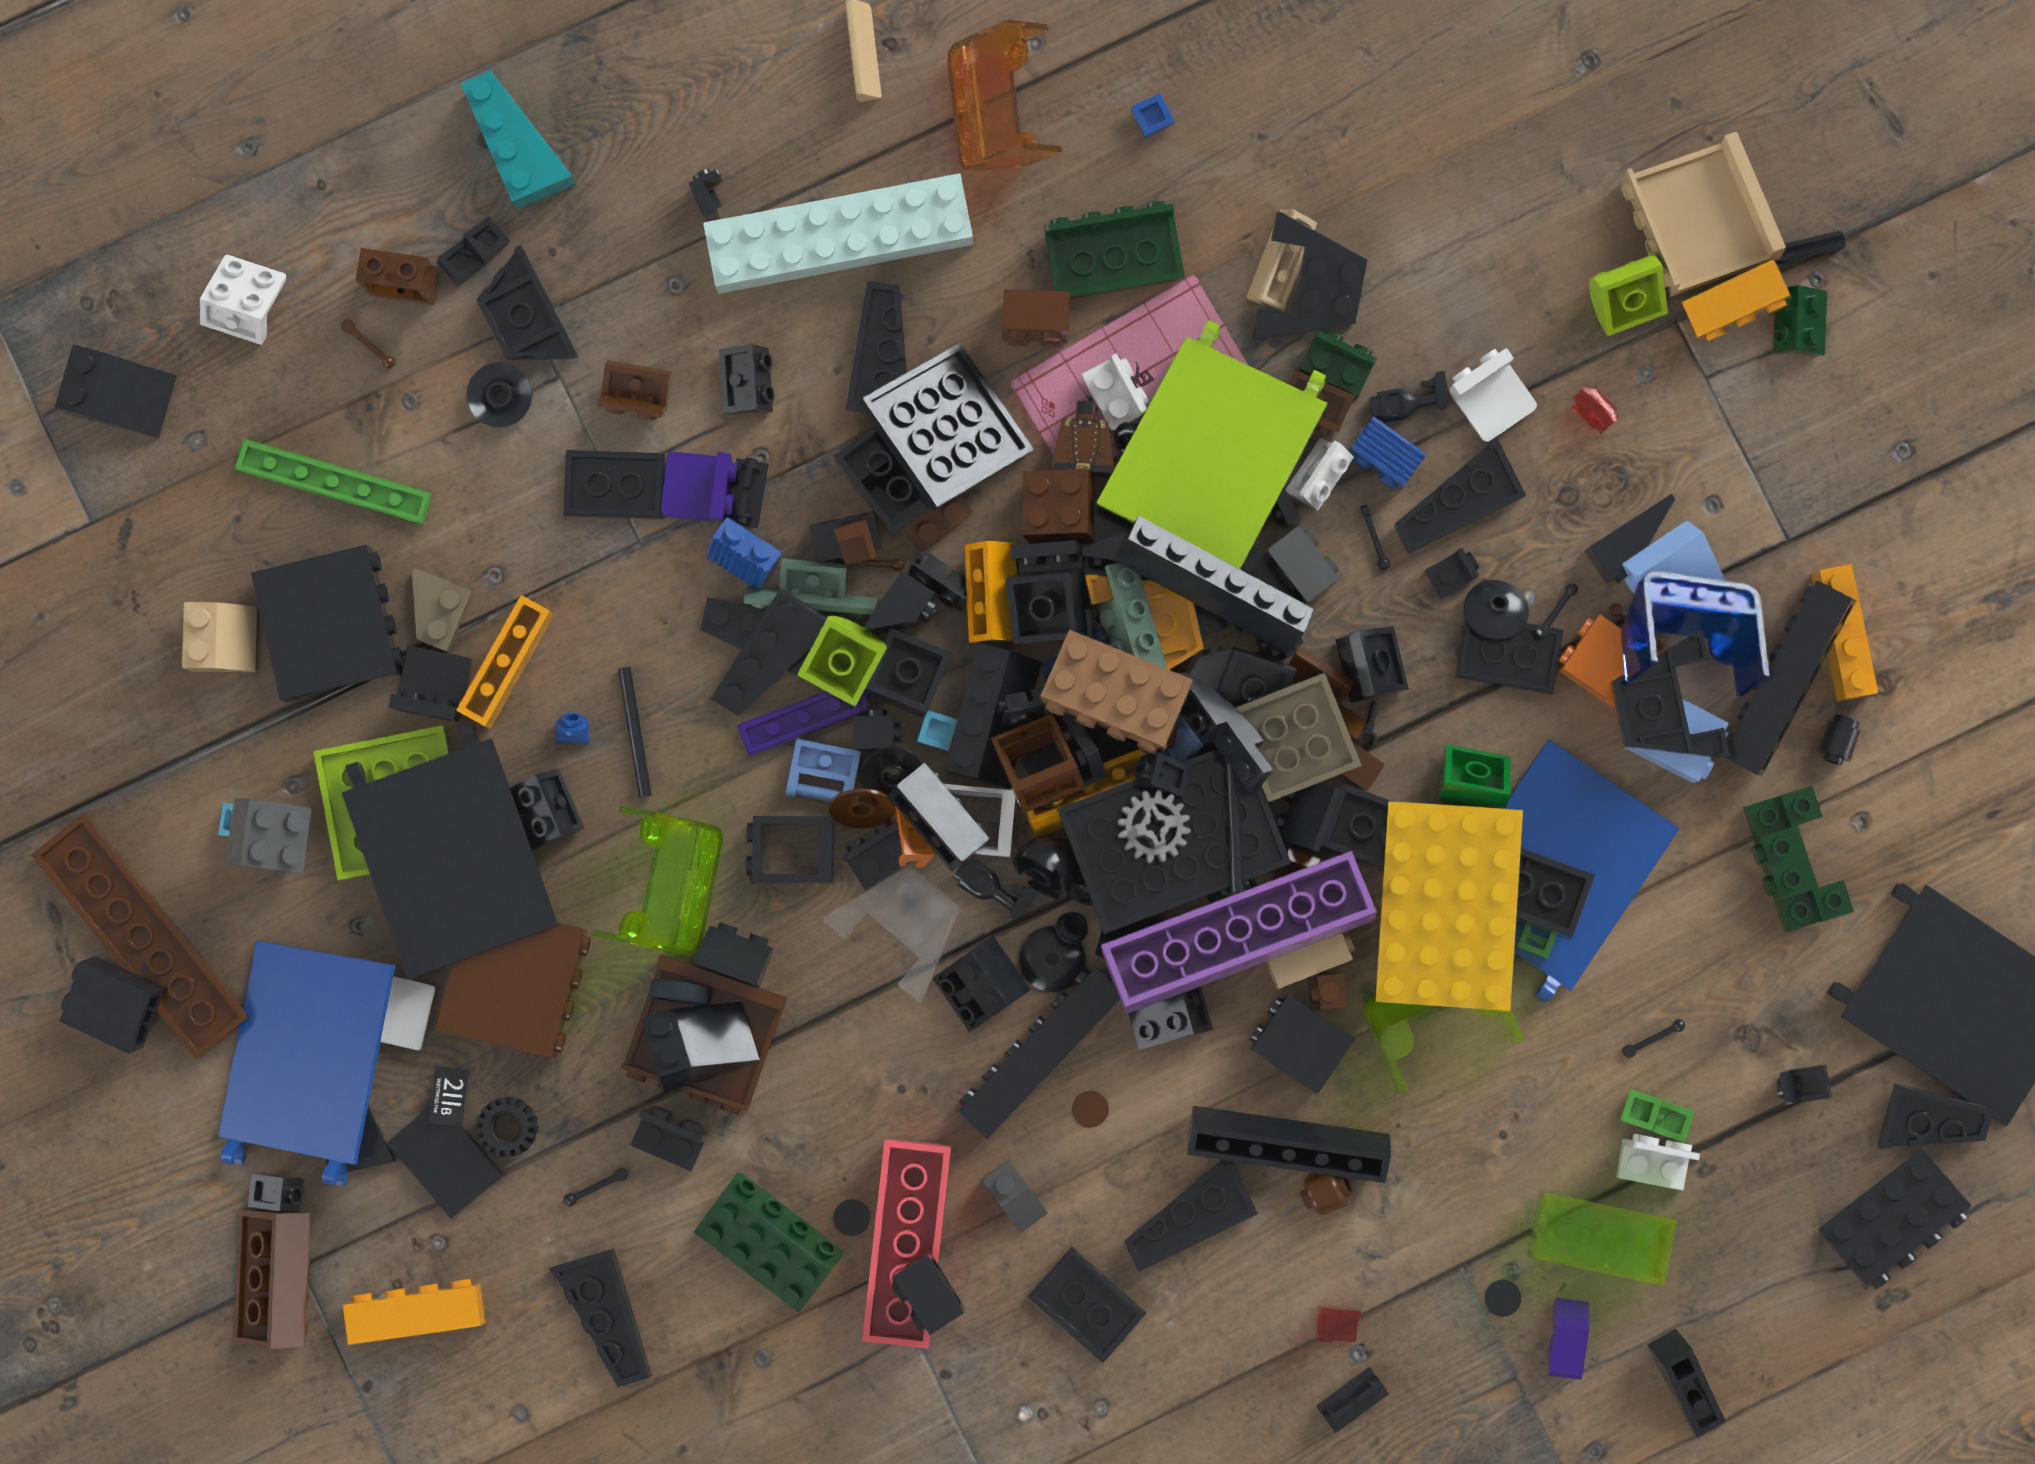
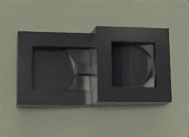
(473, 252)

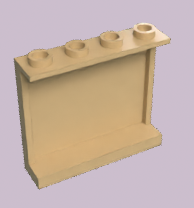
(1704, 215)

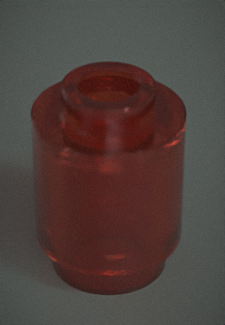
(1595, 409)

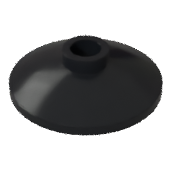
(490, 381)
(1491, 621)
(875, 768)
(1037, 970)

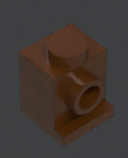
(1327, 991)

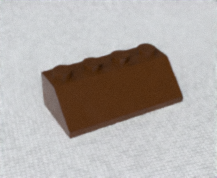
(271, 1278)

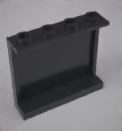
(327, 622)

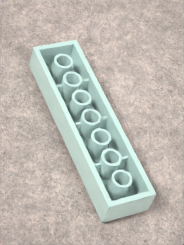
(838, 233)

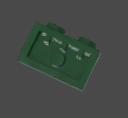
(1341, 363)

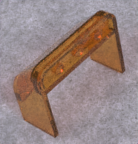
(986, 98)

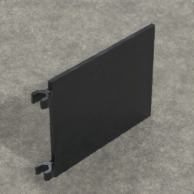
(449, 856)
(1952, 1002)

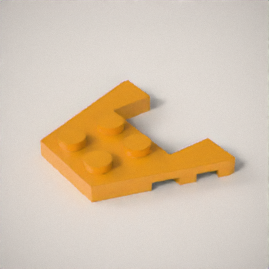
(1171, 613)

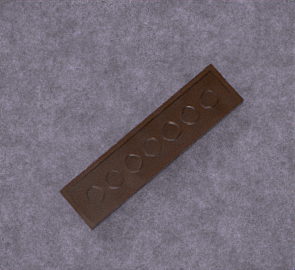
(140, 934)

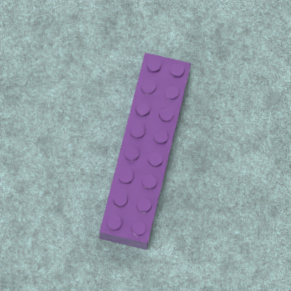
(1238, 932)

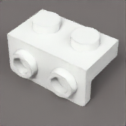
(1319, 473)

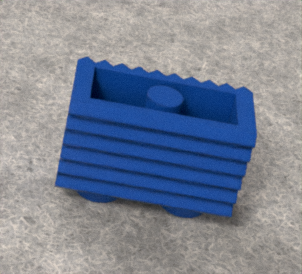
(1386, 454)
(743, 554)

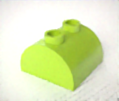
(1629, 294)
(843, 659)

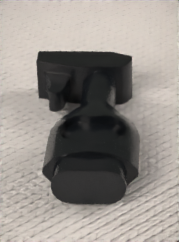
(1400, 403)
(984, 884)

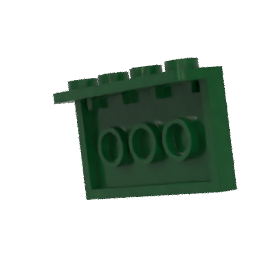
(1114, 250)
(769, 1241)

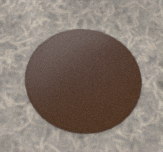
(1090, 1109)

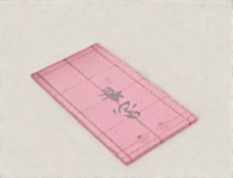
(1144, 336)

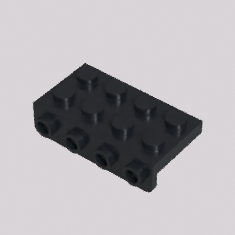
(1896, 1220)

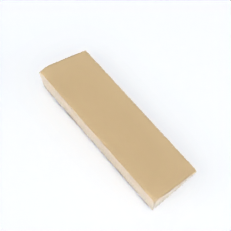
(863, 50)
(1278, 269)

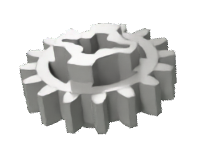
(1167, 822)

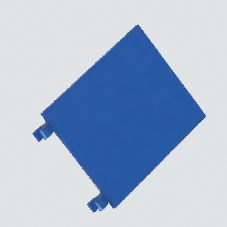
(1594, 827)
(306, 1056)

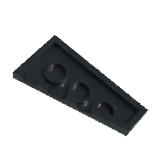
(879, 344)
(1467, 496)
(735, 624)
(773, 647)
(1202, 1211)
(602, 1302)

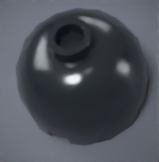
(1049, 864)

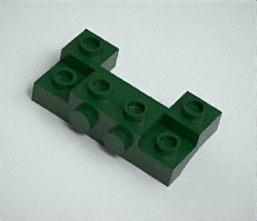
(1786, 862)

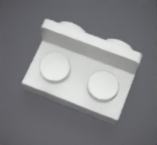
(1115, 392)

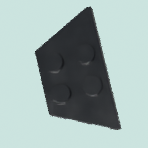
(523, 314)

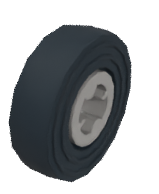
(679, 992)

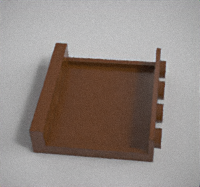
(517, 991)
(763, 1015)

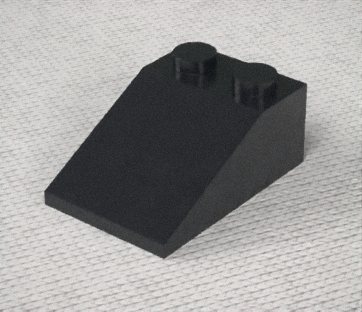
(115, 391)
(881, 481)
(699, 1043)

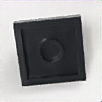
(1372, 662)

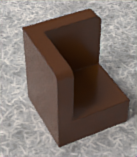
(855, 541)

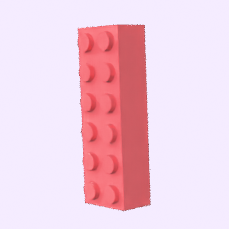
(905, 1228)

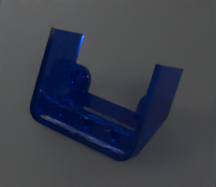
(1688, 604)

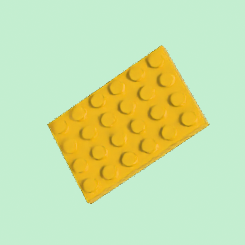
(1449, 906)

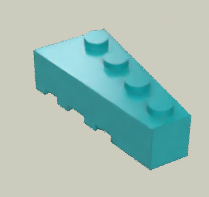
(519, 151)

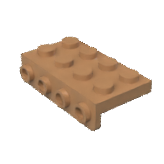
(1115, 692)

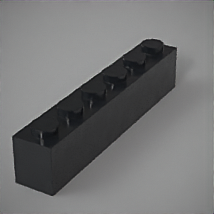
(1213, 584)
(1790, 677)
(1040, 1053)
(1289, 1144)

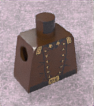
(1084, 443)

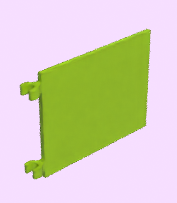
(1214, 449)

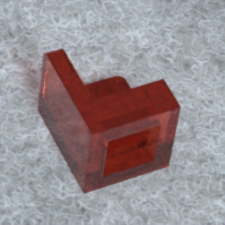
(1337, 1323)

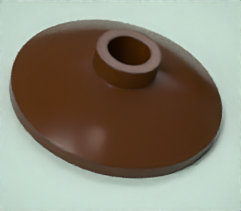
(861, 808)

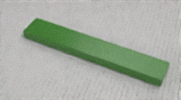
(333, 482)

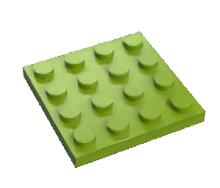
(379, 759)

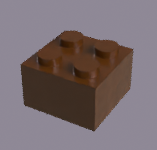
(1035, 317)
(1058, 506)

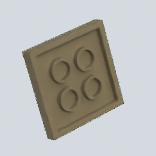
(1301, 736)

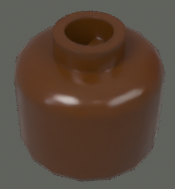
(1325, 1193)

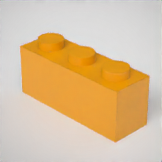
(1737, 301)
(987, 596)

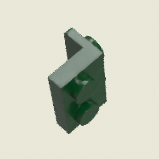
(1801, 323)

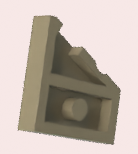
(438, 609)

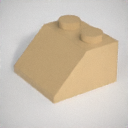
(219, 637)

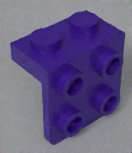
(698, 486)

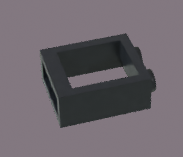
(826, 849)

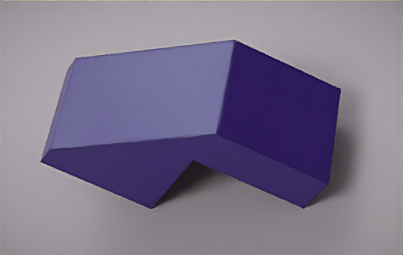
(1569, 1338)

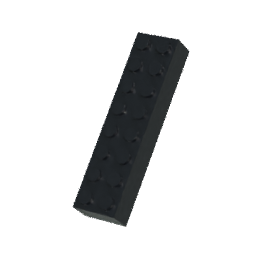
(1548, 891)

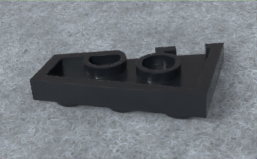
(1928, 1117)

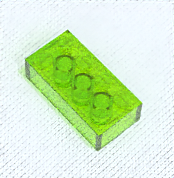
(1602, 1238)

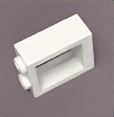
(1006, 816)

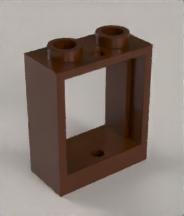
(385, 272)
(1046, 784)

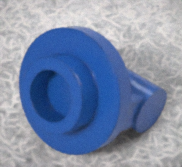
(572, 729)

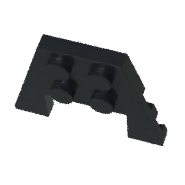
(1326, 285)
(1653, 707)

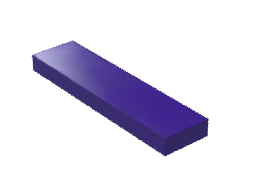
(797, 721)

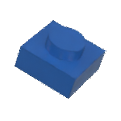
(1152, 115)

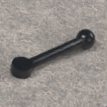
(1383, 562)
(1542, 630)
(1630, 1051)
(619, 1175)

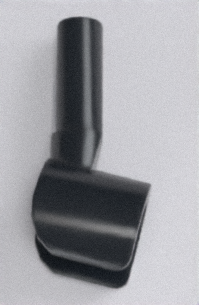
(1370, 724)

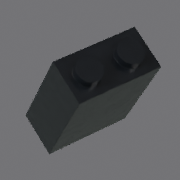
(111, 1004)
(1300, 1043)

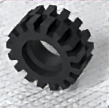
(492, 1141)

